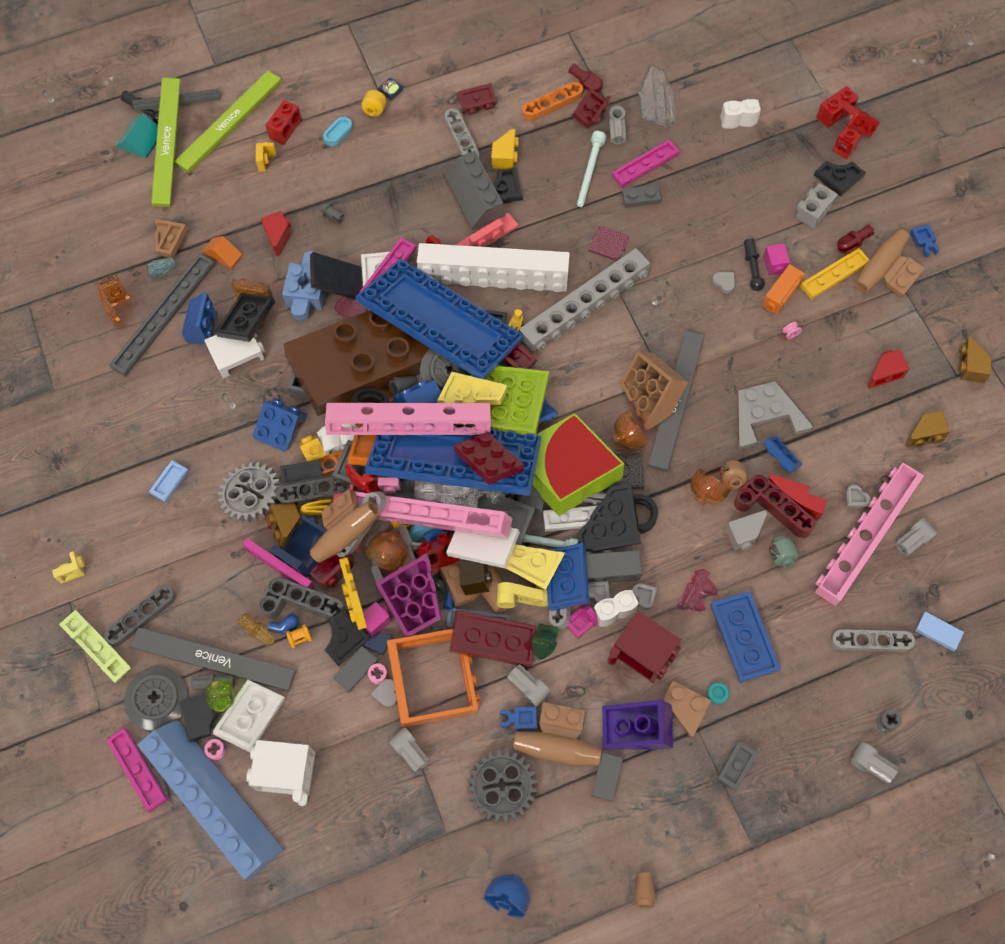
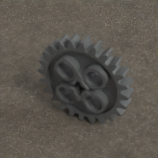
(504, 806)

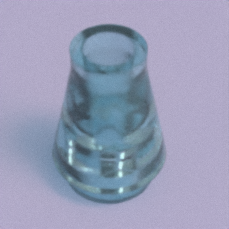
(159, 267)

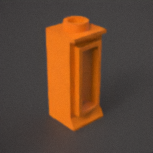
(783, 289)

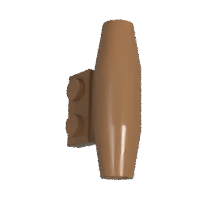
(890, 266)
(343, 525)
(452, 580)
(558, 738)

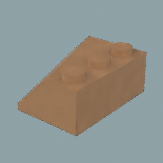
(652, 388)

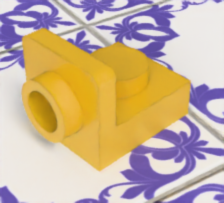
(263, 152)

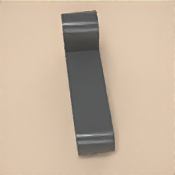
(304, 603)

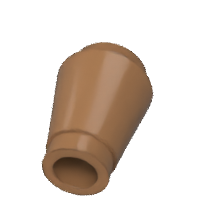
(645, 891)

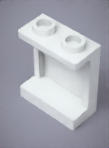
(231, 353)

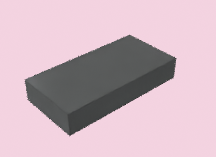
(355, 669)
(607, 777)

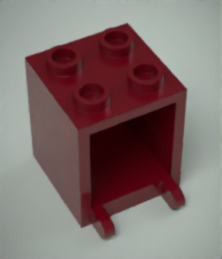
(645, 647)

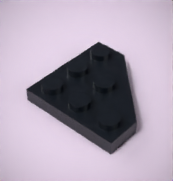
(612, 522)

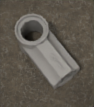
(617, 125)
(919, 534)
(533, 689)
(406, 747)
(868, 760)

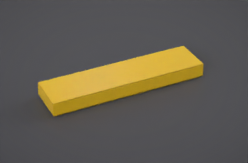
(834, 273)

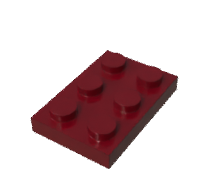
(488, 458)

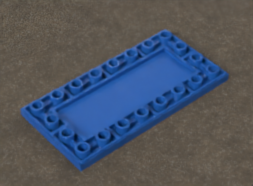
(440, 318)
(434, 460)

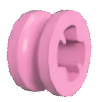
(792, 330)
(382, 669)
(210, 745)

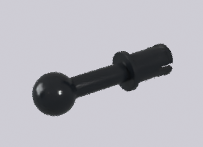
(128, 98)
(757, 283)

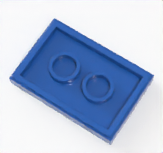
(570, 581)

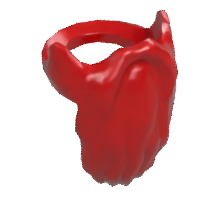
(365, 483)

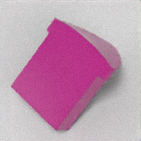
(582, 621)

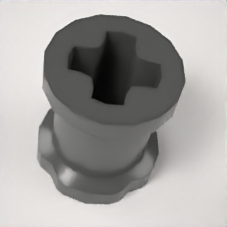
(894, 723)

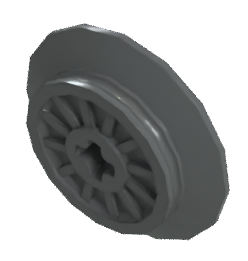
(434, 366)
(166, 709)

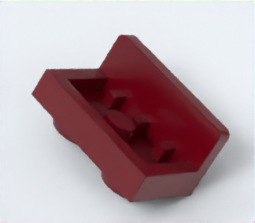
(477, 98)
(590, 108)
(520, 358)
(329, 571)

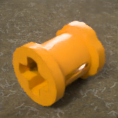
(298, 636)

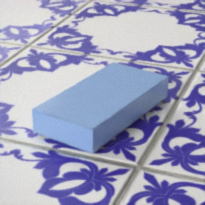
(169, 481)
(939, 631)

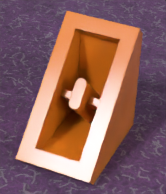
(222, 251)

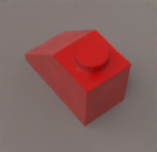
(277, 230)
(888, 368)

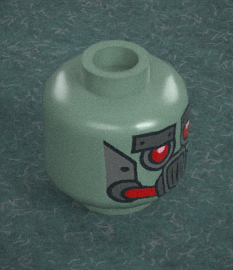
(783, 551)

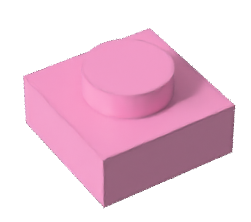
(389, 485)

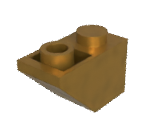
(975, 362)
(930, 428)
(284, 522)

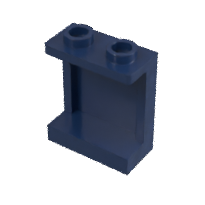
(297, 551)

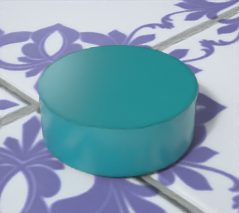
(718, 693)

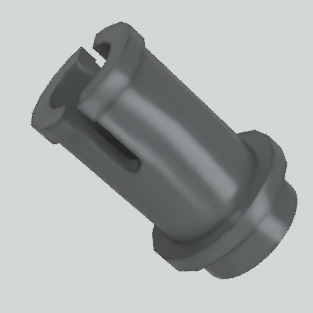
(331, 212)

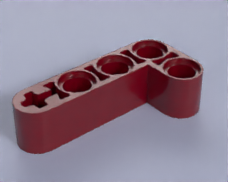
(776, 509)

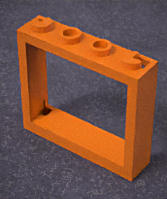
(469, 679)

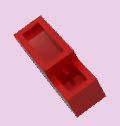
(799, 494)

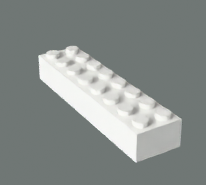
(494, 267)

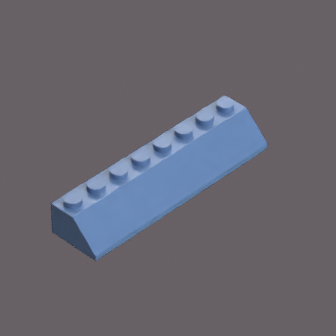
(211, 799)

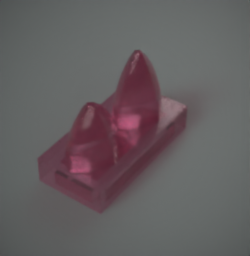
(697, 584)

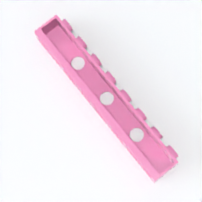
(407, 418)
(443, 516)
(877, 522)

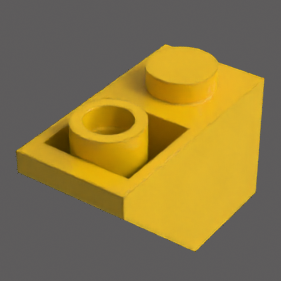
(503, 151)

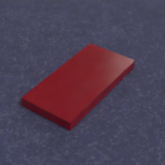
(492, 638)

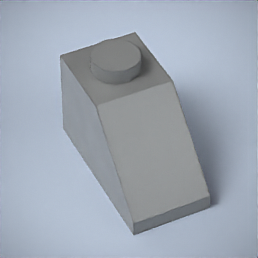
(745, 530)

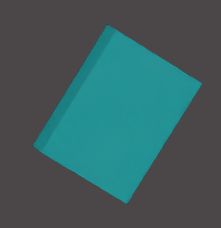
(139, 136)

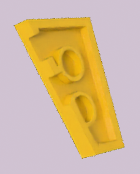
(352, 600)

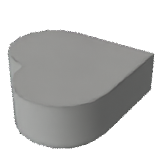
(724, 281)
(856, 498)
(599, 590)
(645, 595)
(385, 693)

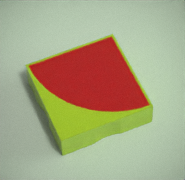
(573, 464)

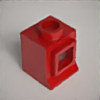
(847, 142)

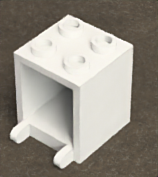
(282, 769)

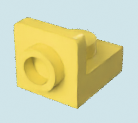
(68, 572)

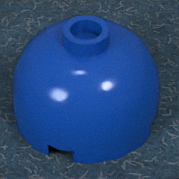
(509, 894)

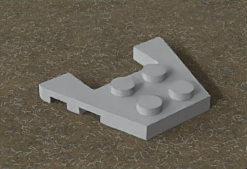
(764, 405)

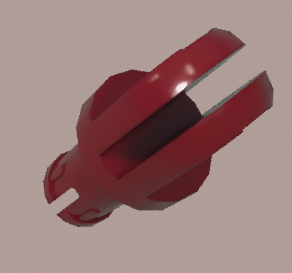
(587, 79)
(853, 239)

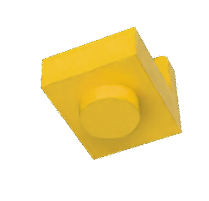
(311, 448)

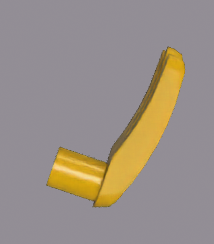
(516, 320)
(312, 508)

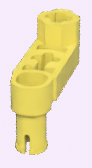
(510, 592)

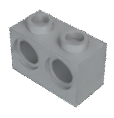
(816, 205)

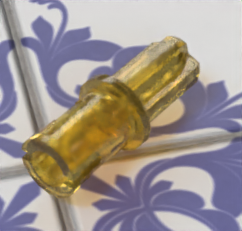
(256, 630)

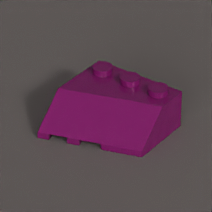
(412, 595)

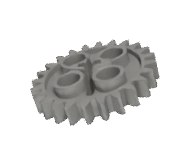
(257, 477)

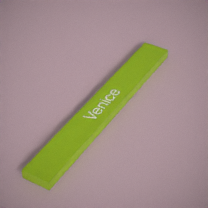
(228, 122)
(166, 142)

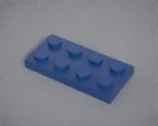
(745, 637)

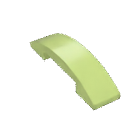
(95, 646)

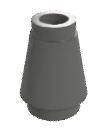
(401, 384)

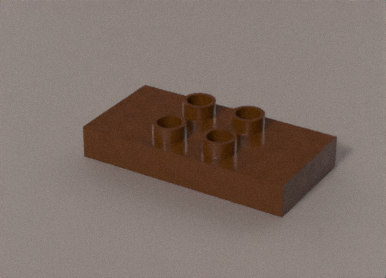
(352, 356)

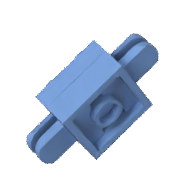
(298, 291)

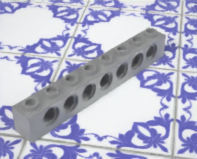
(633, 262)

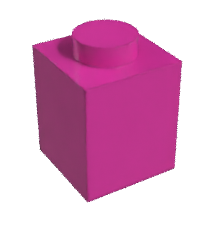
(776, 259)
(376, 618)

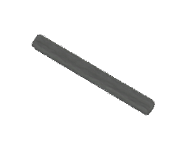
(185, 98)

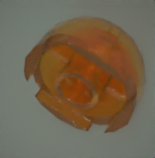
(628, 432)
(708, 488)
(388, 550)

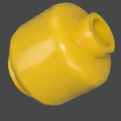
(373, 103)

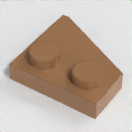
(169, 237)
(686, 706)

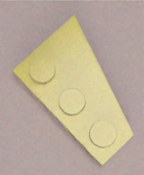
(470, 389)
(534, 564)

